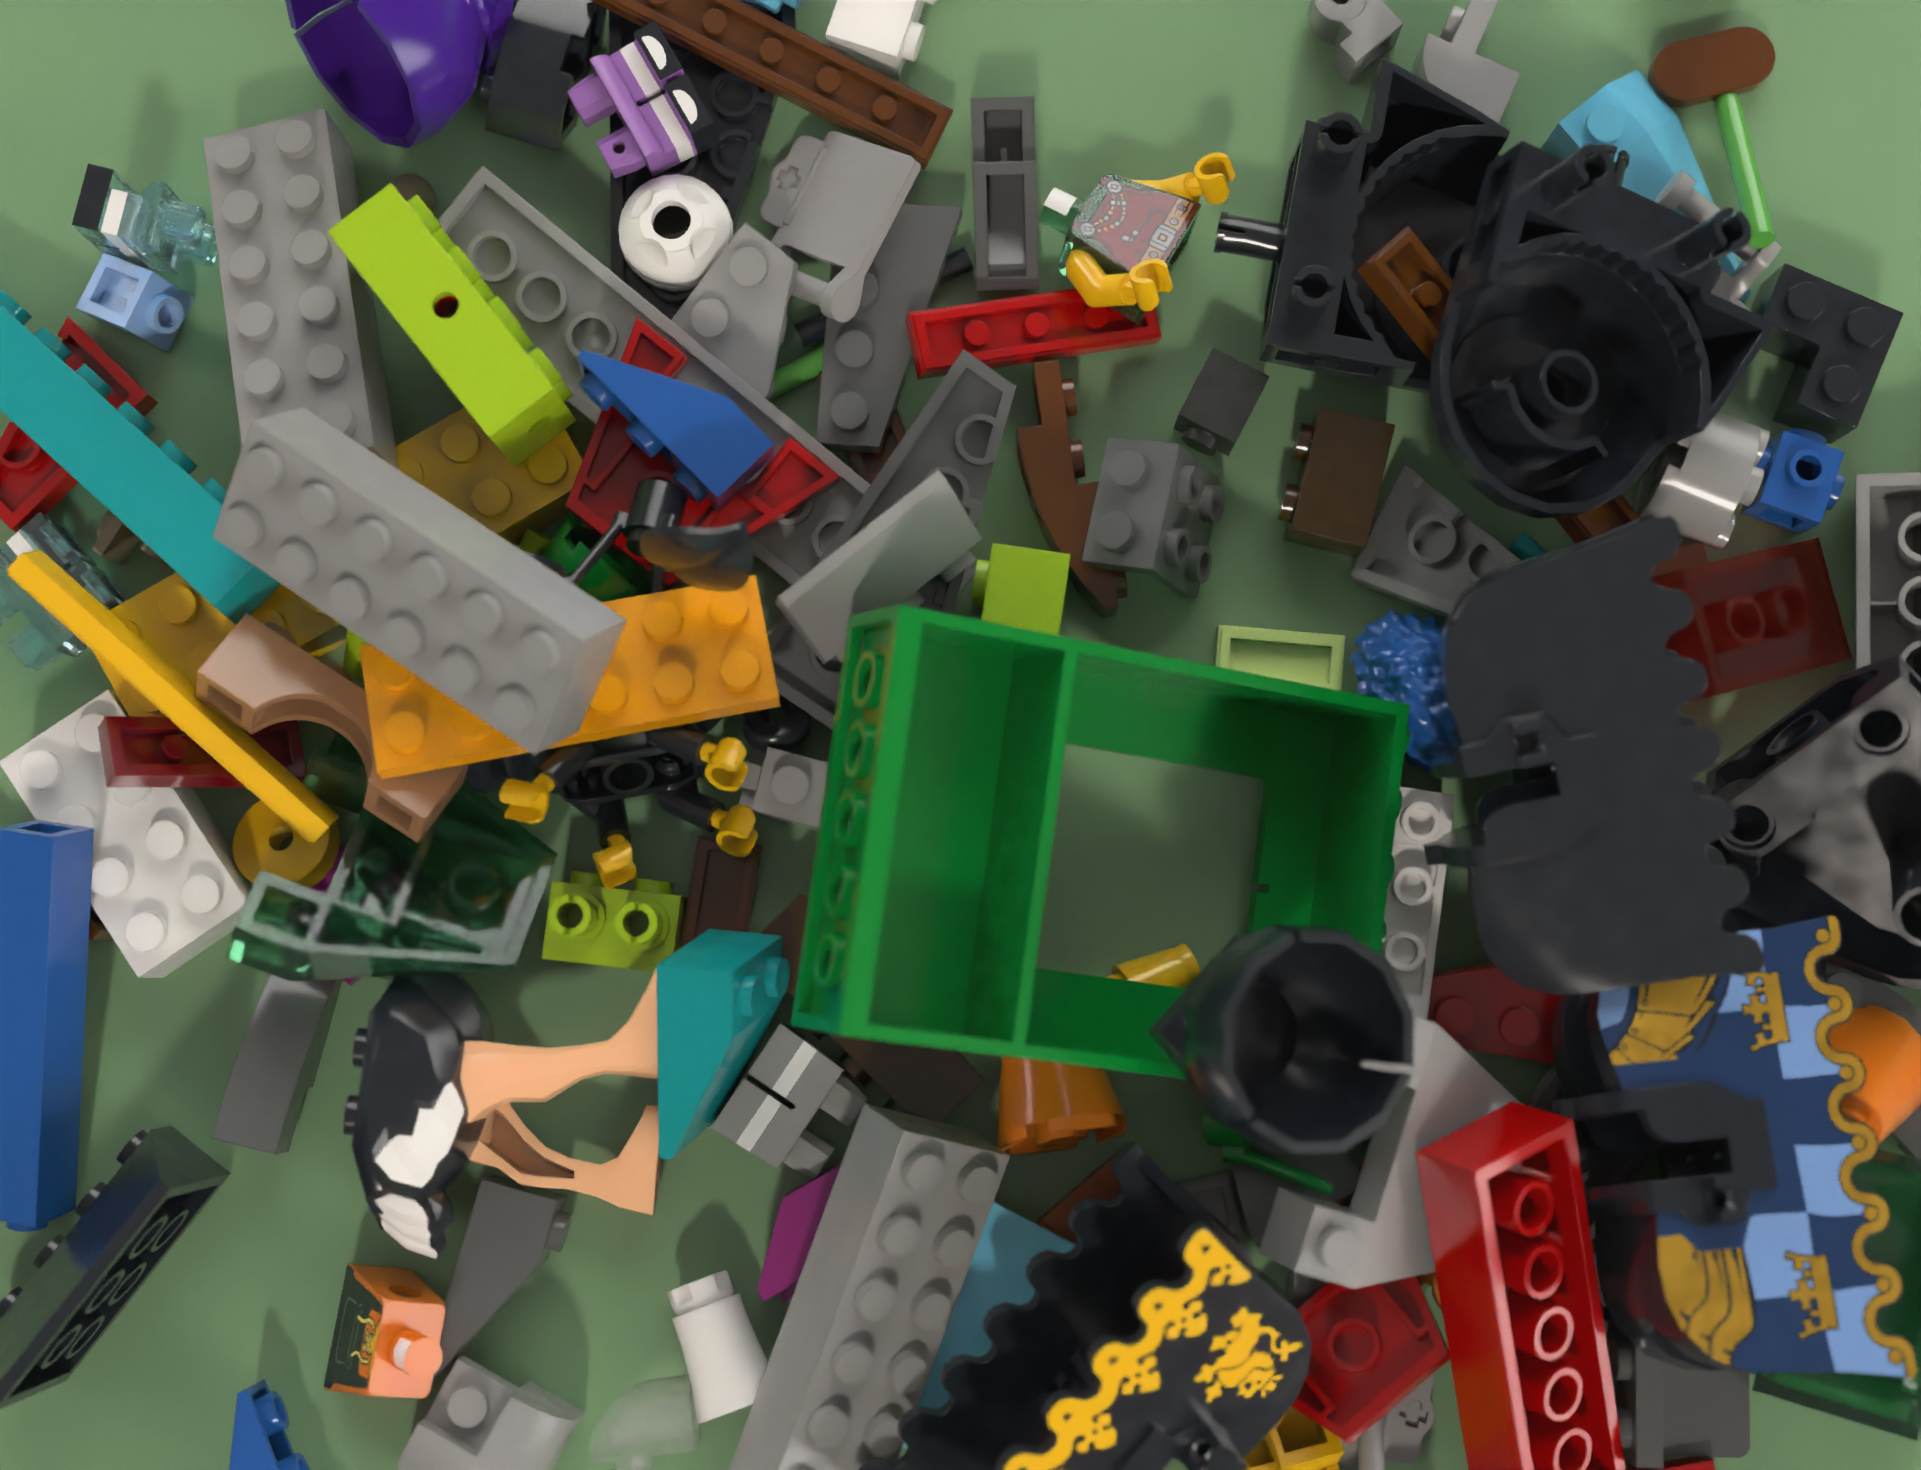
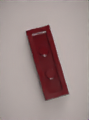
(162, 755)

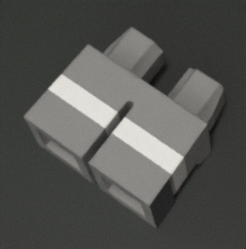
(773, 1127)

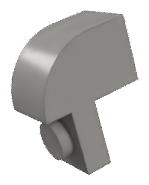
(1456, 69)

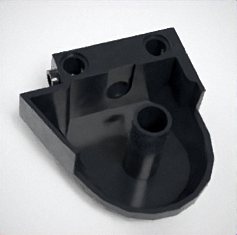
(1836, 820)

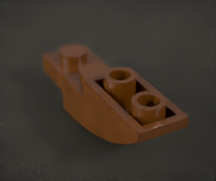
(1060, 505)

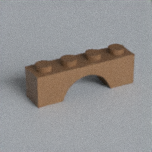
(267, 679)

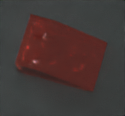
(1759, 616)

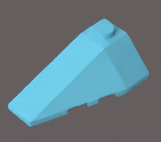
(1641, 123)

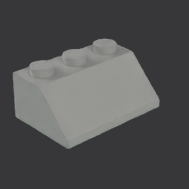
(882, 565)

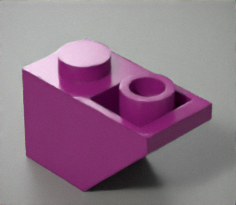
(794, 1235)

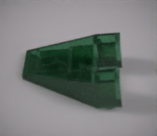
(396, 903)

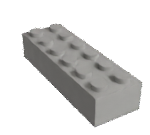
(291, 297)
(417, 578)
(873, 1294)

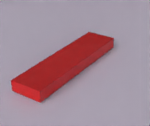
(1021, 331)

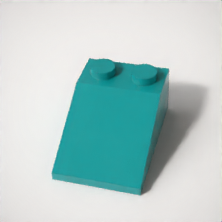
(710, 1020)

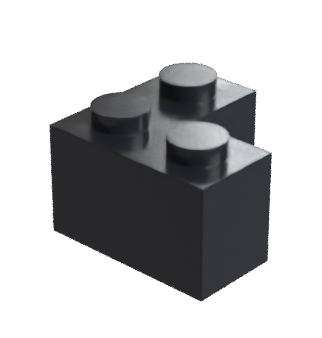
(1835, 346)

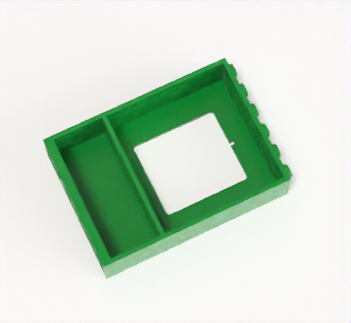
(949, 817)

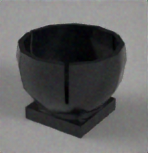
(1280, 1035)

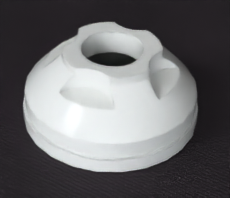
(679, 261)

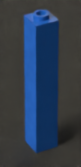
(42, 1016)

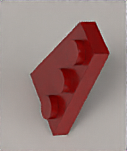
(29, 475)

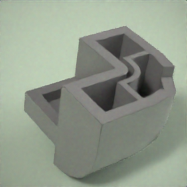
(490, 1425)

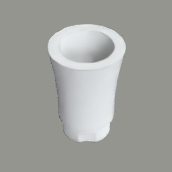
(717, 1345)

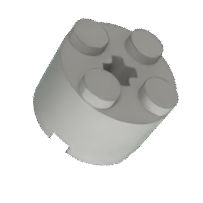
(1705, 479)

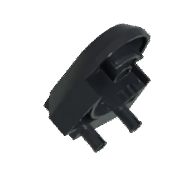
(1345, 197)
(1582, 332)

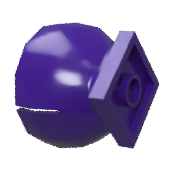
(400, 62)

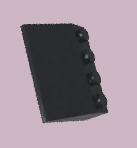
(102, 1259)

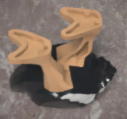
(442, 1095)

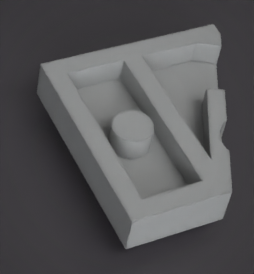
(743, 307)

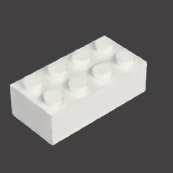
(158, 860)

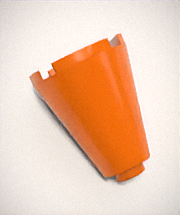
(1892, 1065)
(1054, 1106)

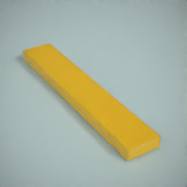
(171, 694)

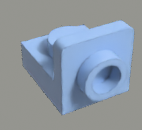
(135, 301)

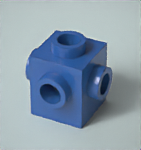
(1797, 481)

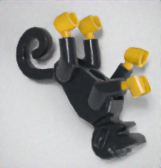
(660, 761)

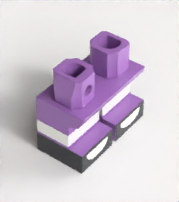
(652, 99)

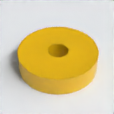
(258, 845)

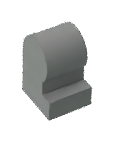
(1360, 30)

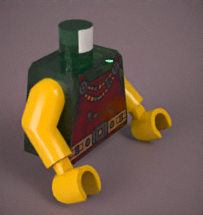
(1132, 233)

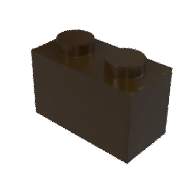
(1336, 482)

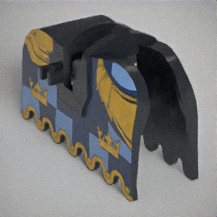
(1756, 1227)

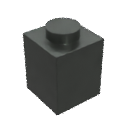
(1219, 404)

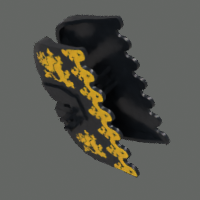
(1128, 1353)

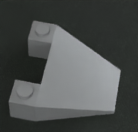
(1386, 1225)

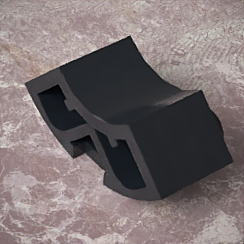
(539, 61)

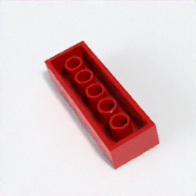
(1520, 1294)

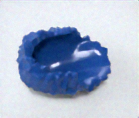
(1400, 665)

